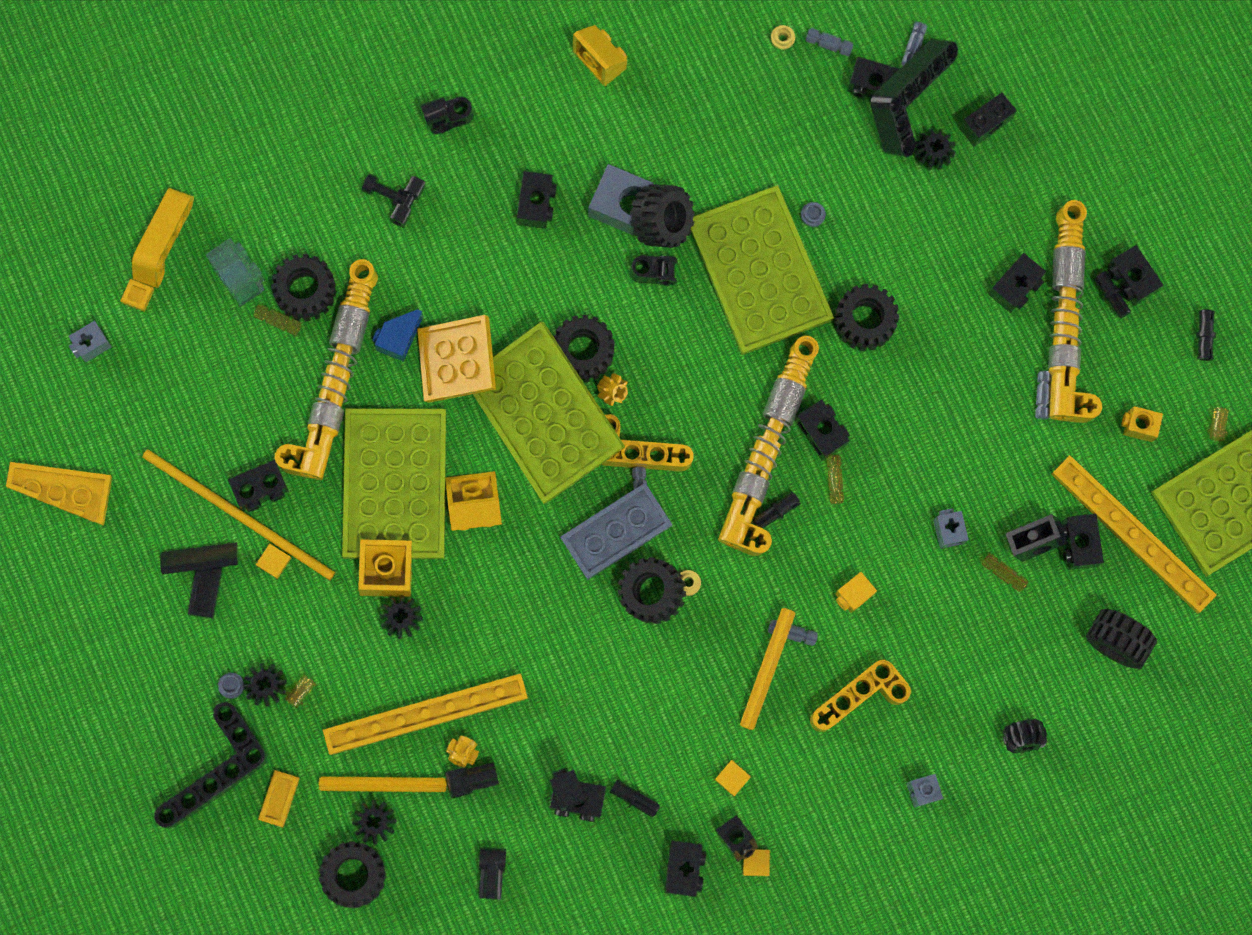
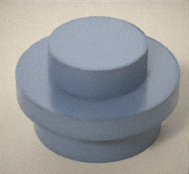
(813, 214)
(231, 685)

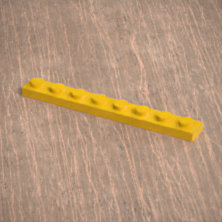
(1134, 534)
(425, 714)

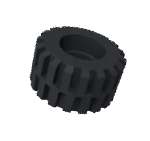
(662, 215)
(303, 268)
(870, 298)
(599, 334)
(634, 580)
(1121, 638)
(330, 867)

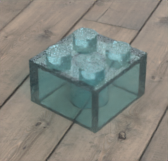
(235, 272)

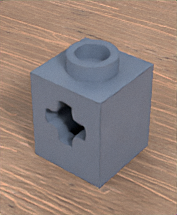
(97, 339)
(945, 537)
(924, 790)

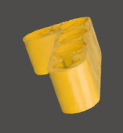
(157, 241)
(644, 450)
(855, 699)

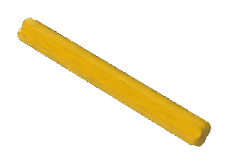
(767, 669)
(383, 784)

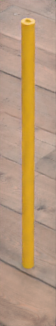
(238, 514)

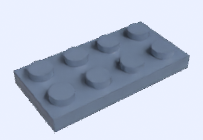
(616, 531)

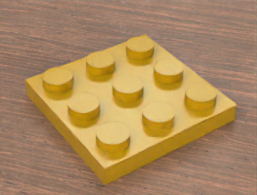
(456, 359)

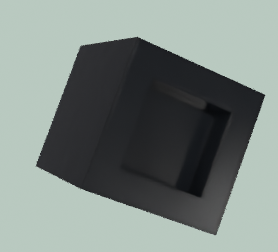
(734, 829)

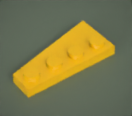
(69, 490)

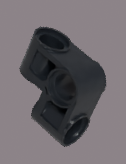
(442, 114)

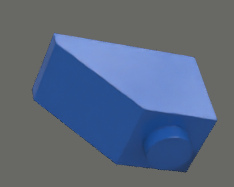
(398, 335)

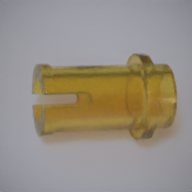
(1218, 426)
(300, 691)

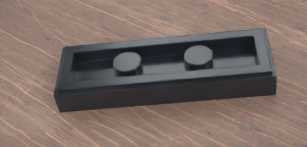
(199, 558)

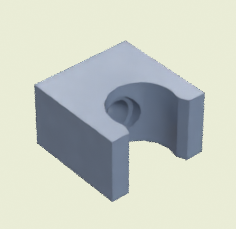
(611, 190)

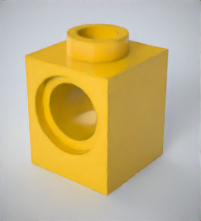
(1151, 419)
(855, 593)

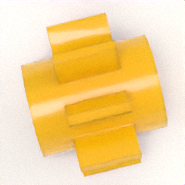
(612, 389)
(462, 751)

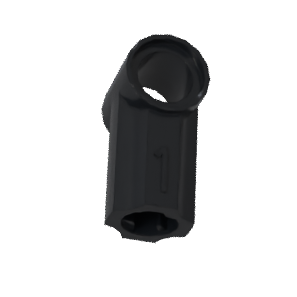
(465, 780)
(492, 865)

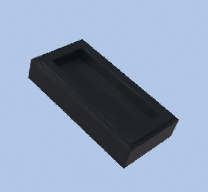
(205, 592)

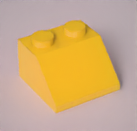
(599, 54)
(473, 501)
(385, 568)

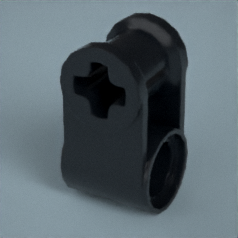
(656, 270)

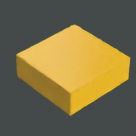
(137, 295)
(273, 561)
(732, 778)
(757, 864)

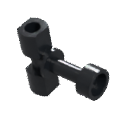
(401, 200)

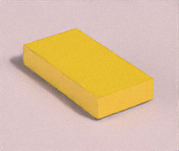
(279, 798)

